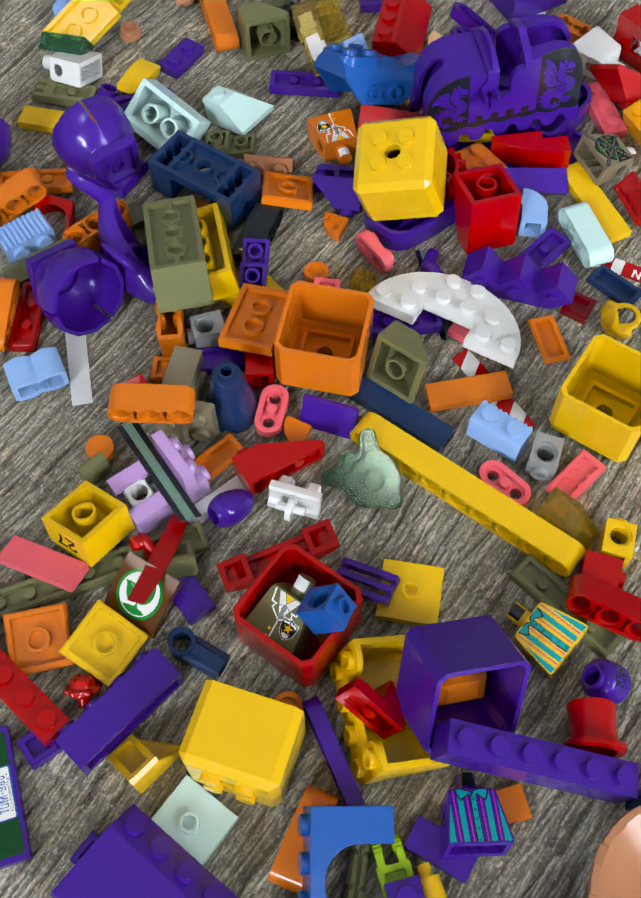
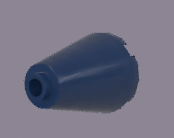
(232, 397)

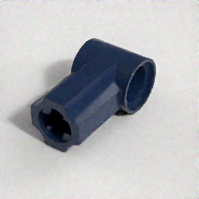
(199, 654)

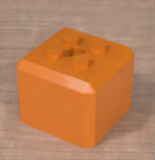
(319, 322)

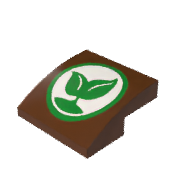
(147, 616)

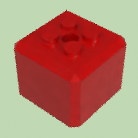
(286, 567)

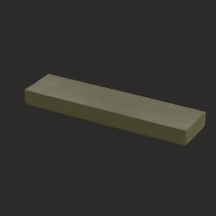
(549, 589)

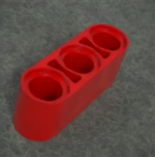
(605, 605)

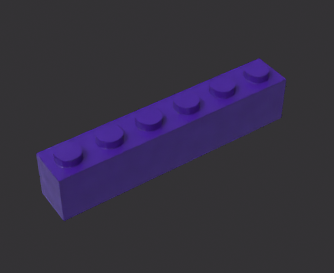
(534, 761)

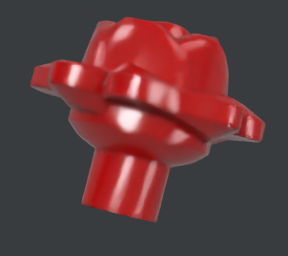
(82, 688)

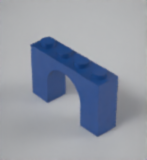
(330, 830)

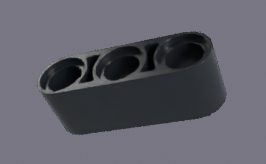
(261, 224)

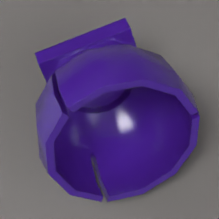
(100, 146)
(68, 282)

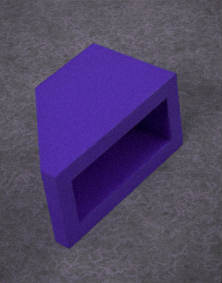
(339, 193)

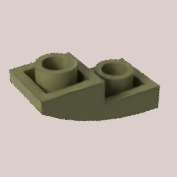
(233, 145)

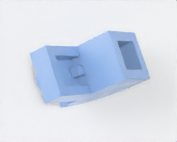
(532, 214)

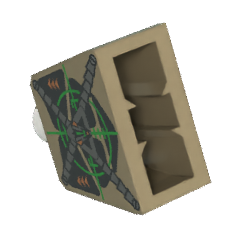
(603, 157)

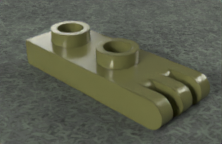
(61, 94)

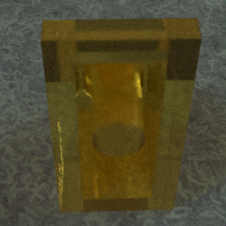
(569, 517)

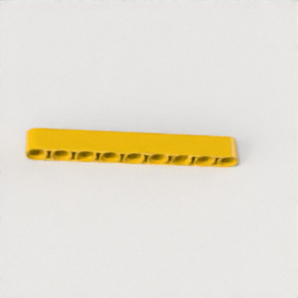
(474, 497)

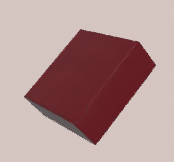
(579, 309)

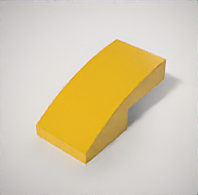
(134, 75)

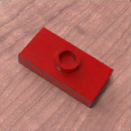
(630, 195)

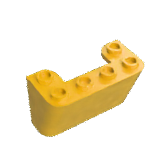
(372, 758)

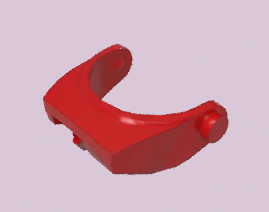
(54, 203)

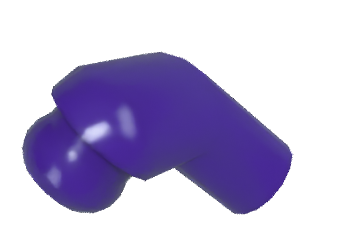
(429, 262)

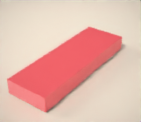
(43, 563)

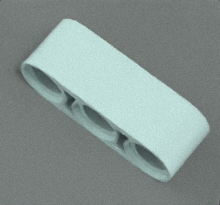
(586, 234)

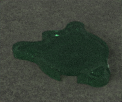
(368, 476)

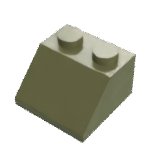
(263, 30)
(398, 361)

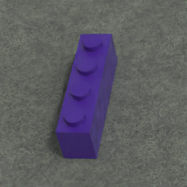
(120, 710)

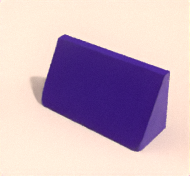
(329, 415)

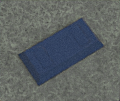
(614, 286)

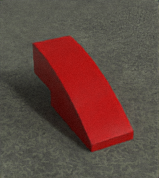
(532, 150)

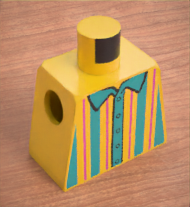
(546, 635)

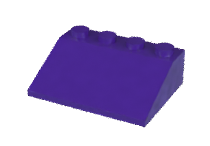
(138, 862)

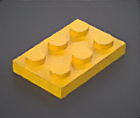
(85, 19)

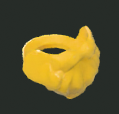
(610, 320)

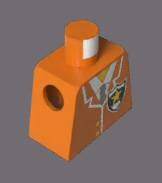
(334, 135)

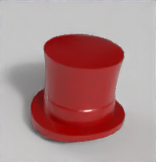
(594, 727)

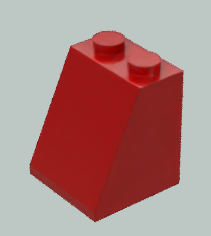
(485, 207)

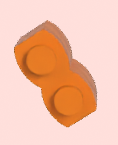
(170, 330)

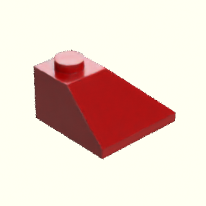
(618, 82)

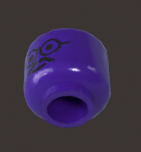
(606, 680)

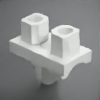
(295, 499)

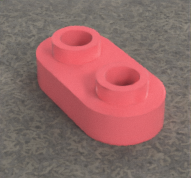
(374, 252)
(271, 413)
(506, 482)

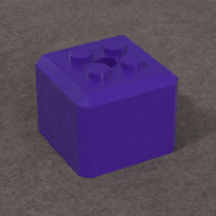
(458, 649)

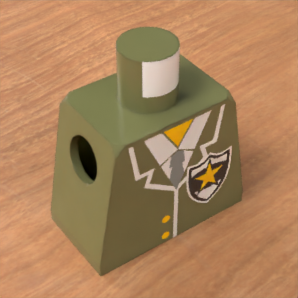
(277, 615)

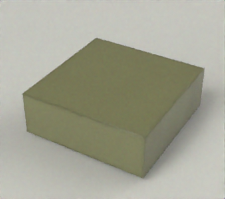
(95, 469)

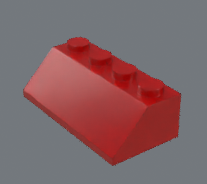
(401, 27)

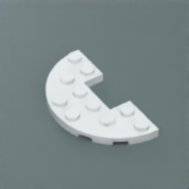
(490, 322)

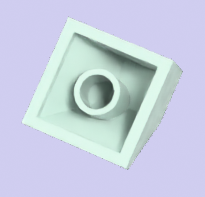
(234, 109)

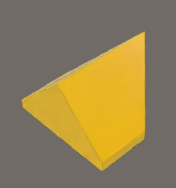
(143, 760)

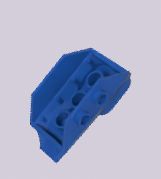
(366, 73)

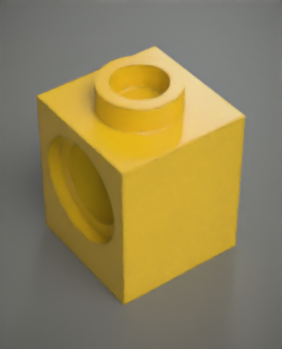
(624, 532)

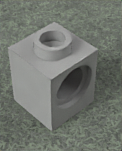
(208, 322)
(548, 447)

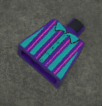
(473, 821)

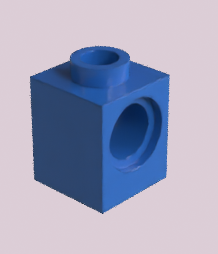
(326, 609)

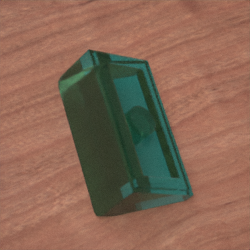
(65, 43)

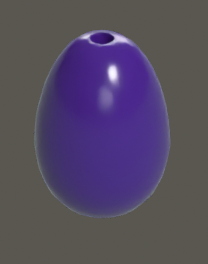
(230, 507)

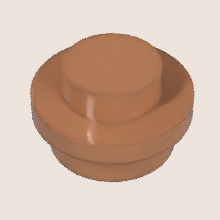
(130, 31)

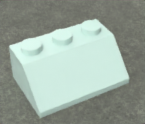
(159, 113)

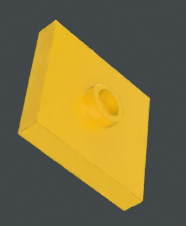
(416, 596)
(103, 643)

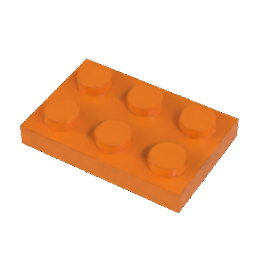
(254, 320)

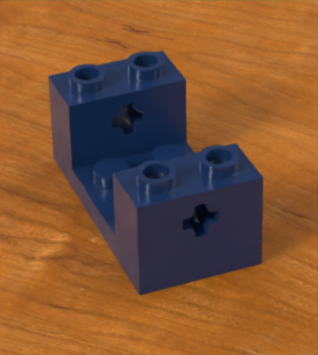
(227, 182)

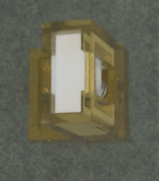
(318, 25)

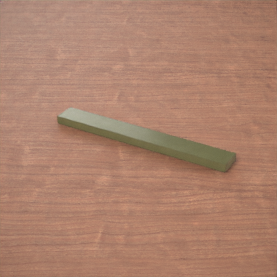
(37, 593)

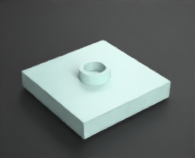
(195, 819)

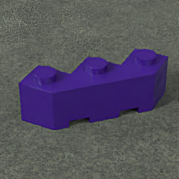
(521, 279)

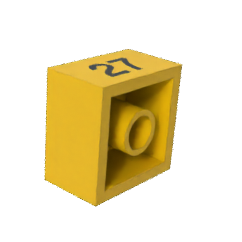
(88, 523)

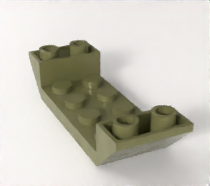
(176, 254)

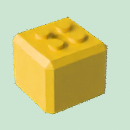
(407, 184)
(604, 380)
(242, 743)

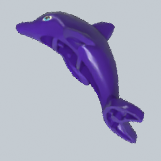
(115, 236)

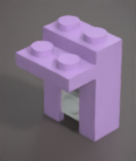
(135, 481)

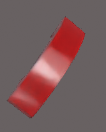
(241, 571)

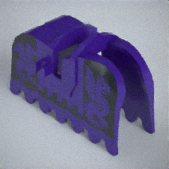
(486, 85)

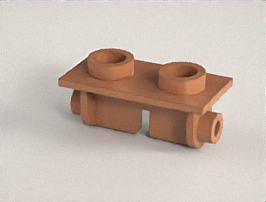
(270, 163)

